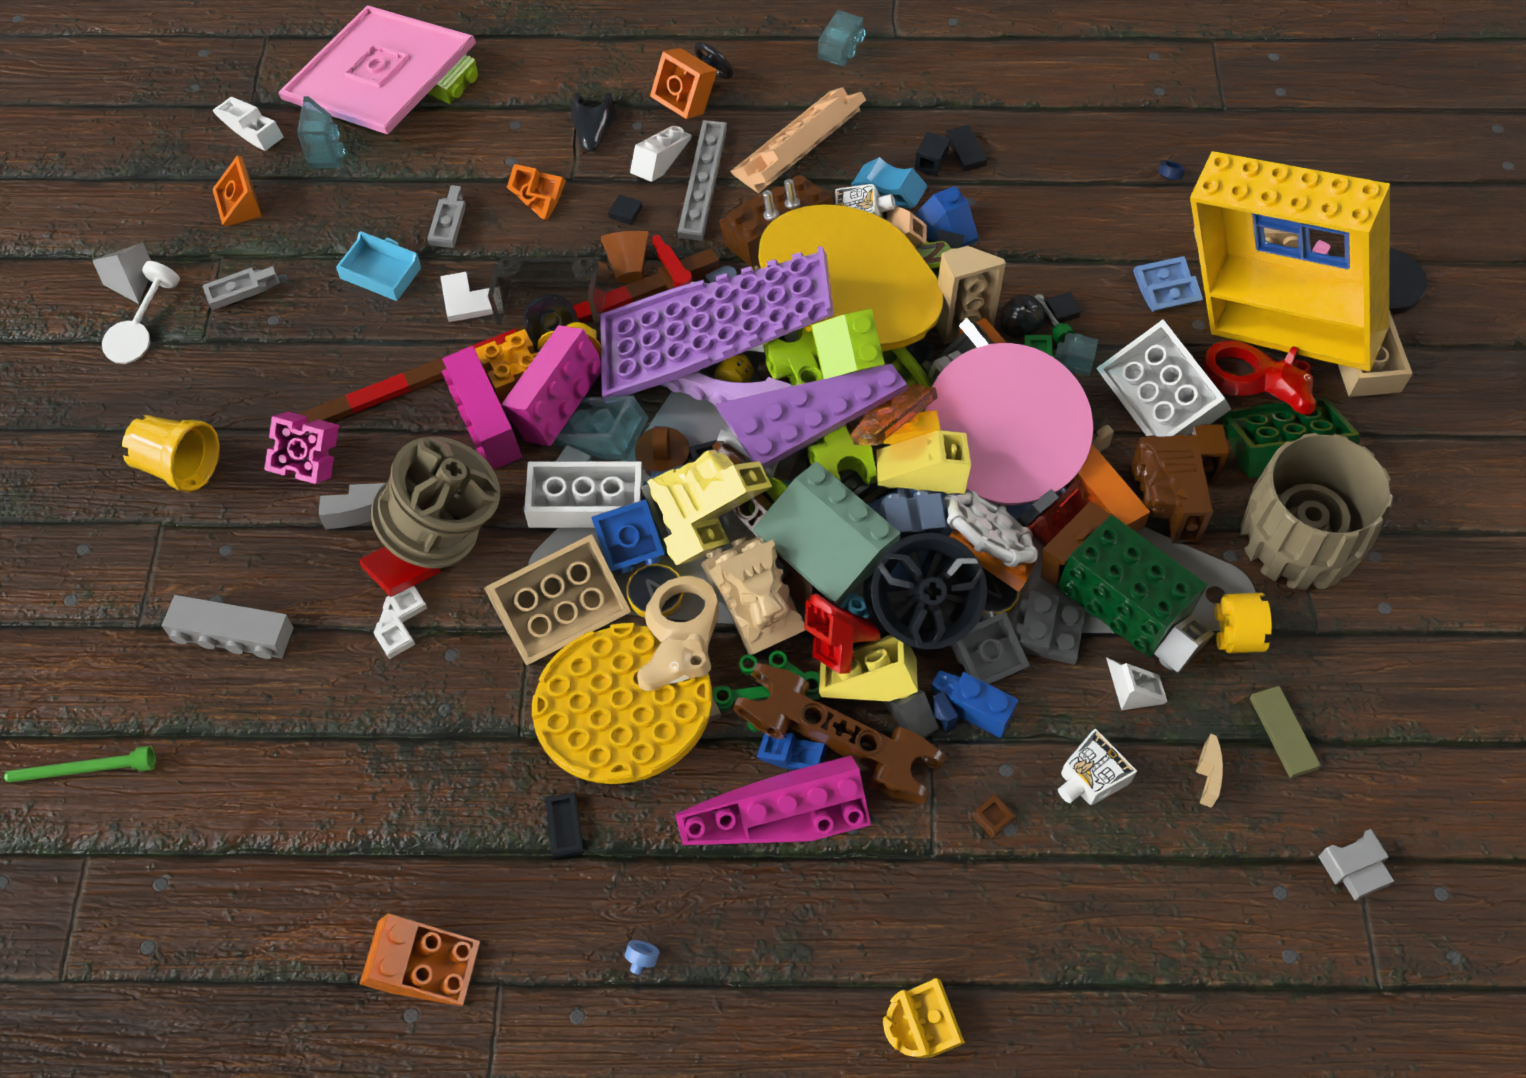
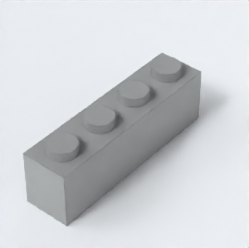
(227, 627)

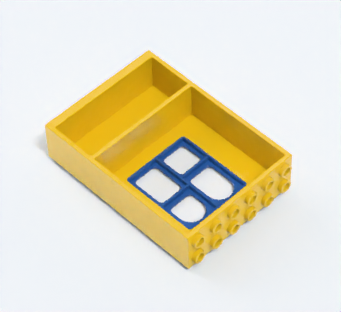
(1287, 294)

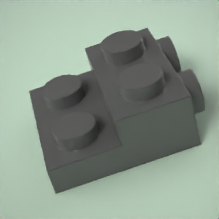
(1050, 627)
(991, 649)

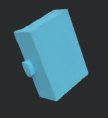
(379, 266)

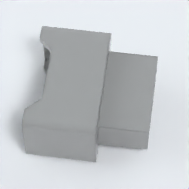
(1358, 865)

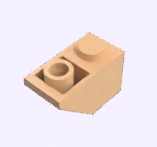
(908, 224)

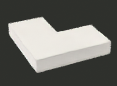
(461, 302)

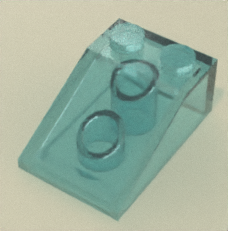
(604, 427)

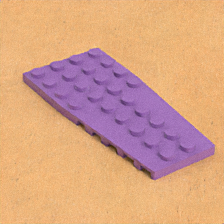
(710, 322)

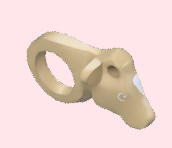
(683, 644)

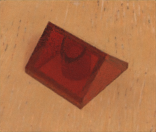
(1059, 513)

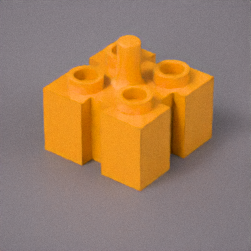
(506, 362)

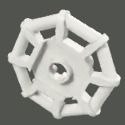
(990, 528)

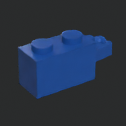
(977, 701)

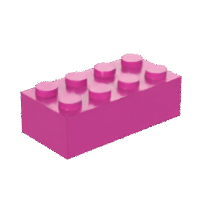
(553, 385)
(480, 408)

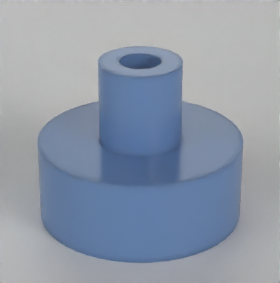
(641, 955)

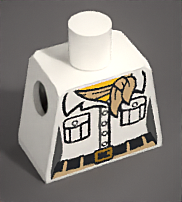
(865, 198)
(1095, 771)

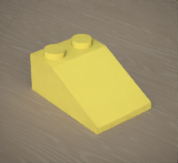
(878, 672)

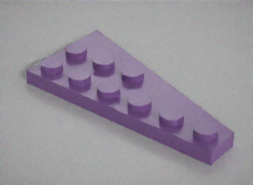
(792, 417)

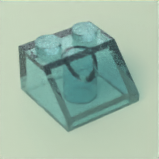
(319, 136)

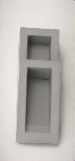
(348, 509)

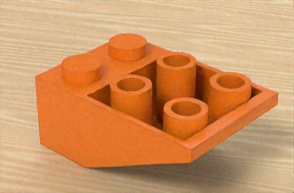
(419, 961)

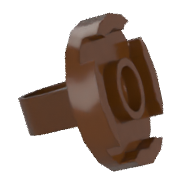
(661, 449)

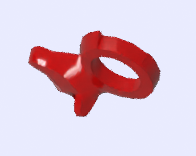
(1284, 379)

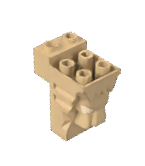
(754, 592)

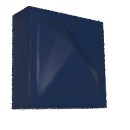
(944, 711)

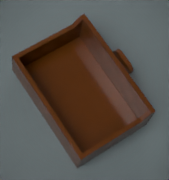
(1068, 539)

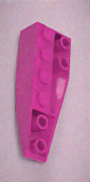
(782, 808)

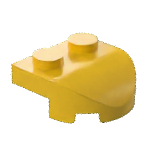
(922, 1021)

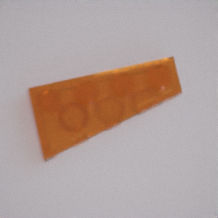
(892, 415)

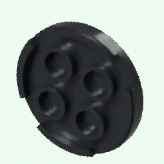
(1406, 282)

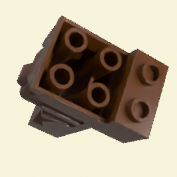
(1176, 477)

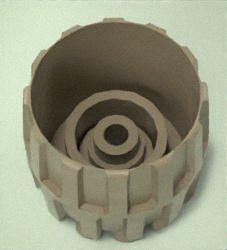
(1316, 510)

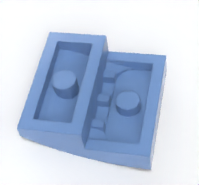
(1167, 284)

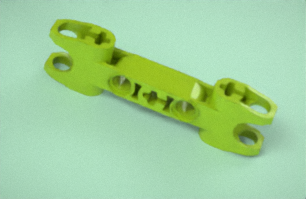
(836, 449)

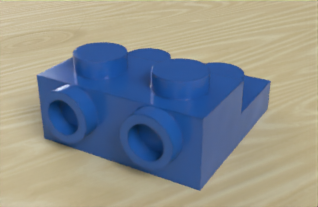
(629, 536)

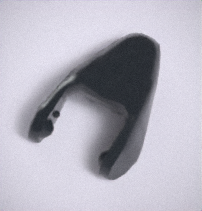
(592, 122)

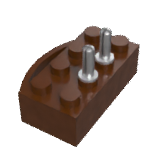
(746, 224)

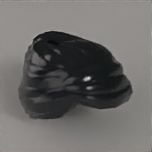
(1022, 316)

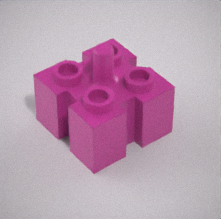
(301, 447)

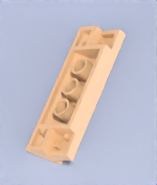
(798, 139)

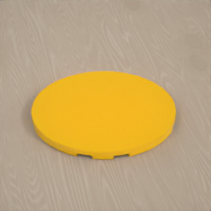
(599, 718)

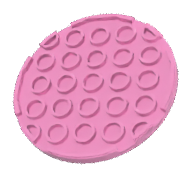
(1021, 420)

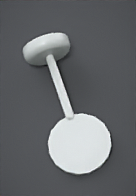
(130, 339)

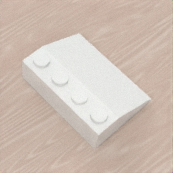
(1163, 384)

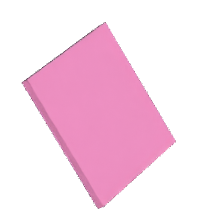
(378, 68)

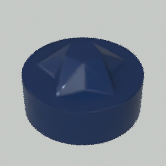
(1171, 170)

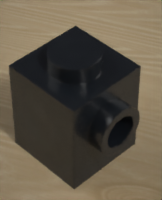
(932, 153)

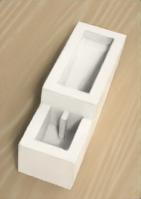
(249, 123)

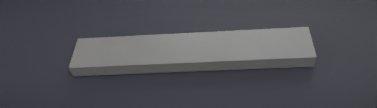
(702, 180)

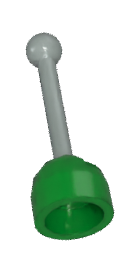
(1059, 330)

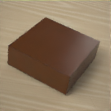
(993, 816)

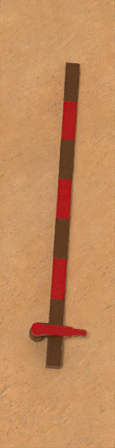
(672, 275)

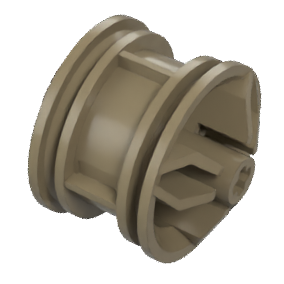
(449, 483)

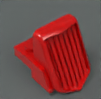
(836, 632)

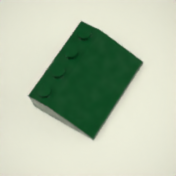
(1263, 429)

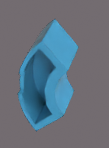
(903, 184)

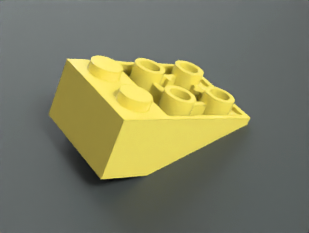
(926, 462)

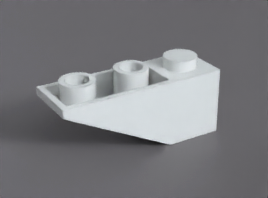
(658, 152)

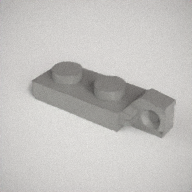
(447, 219)
(239, 286)

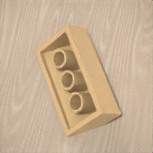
(969, 287)

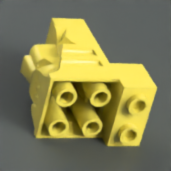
(699, 495)

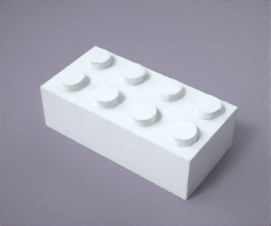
(575, 491)

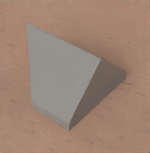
(124, 272)

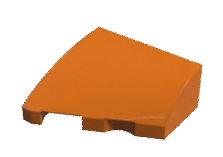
(536, 189)

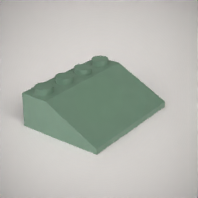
(826, 532)

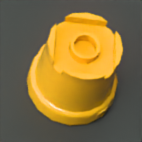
(173, 450)

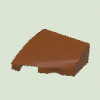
(627, 254)

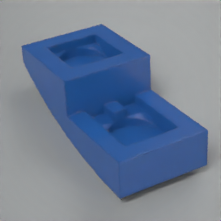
(791, 752)

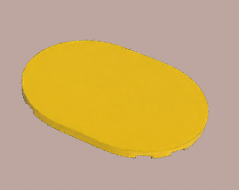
(868, 268)

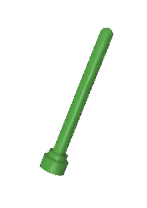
(141, 759)

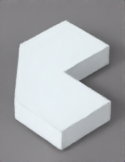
(390, 629)

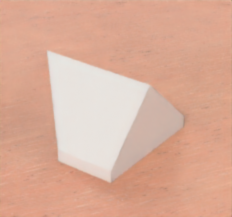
(1136, 686)

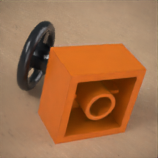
(686, 80)

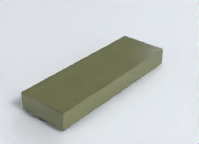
(1285, 732)

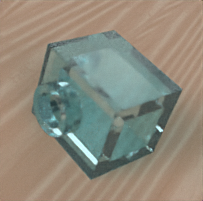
(1077, 353)

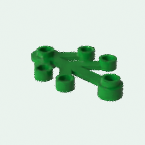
(761, 692)

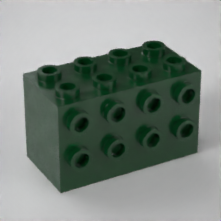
(1130, 585)

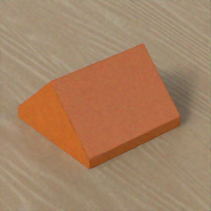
(236, 195)

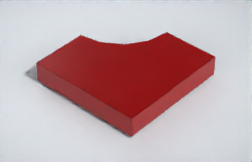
(394, 573)

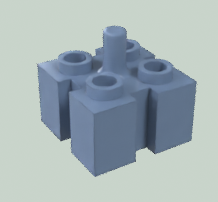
(913, 515)

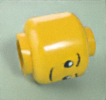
(735, 369)

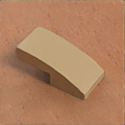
(1211, 765)

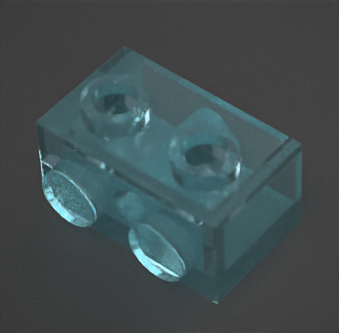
(841, 38)

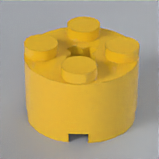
(1243, 623)

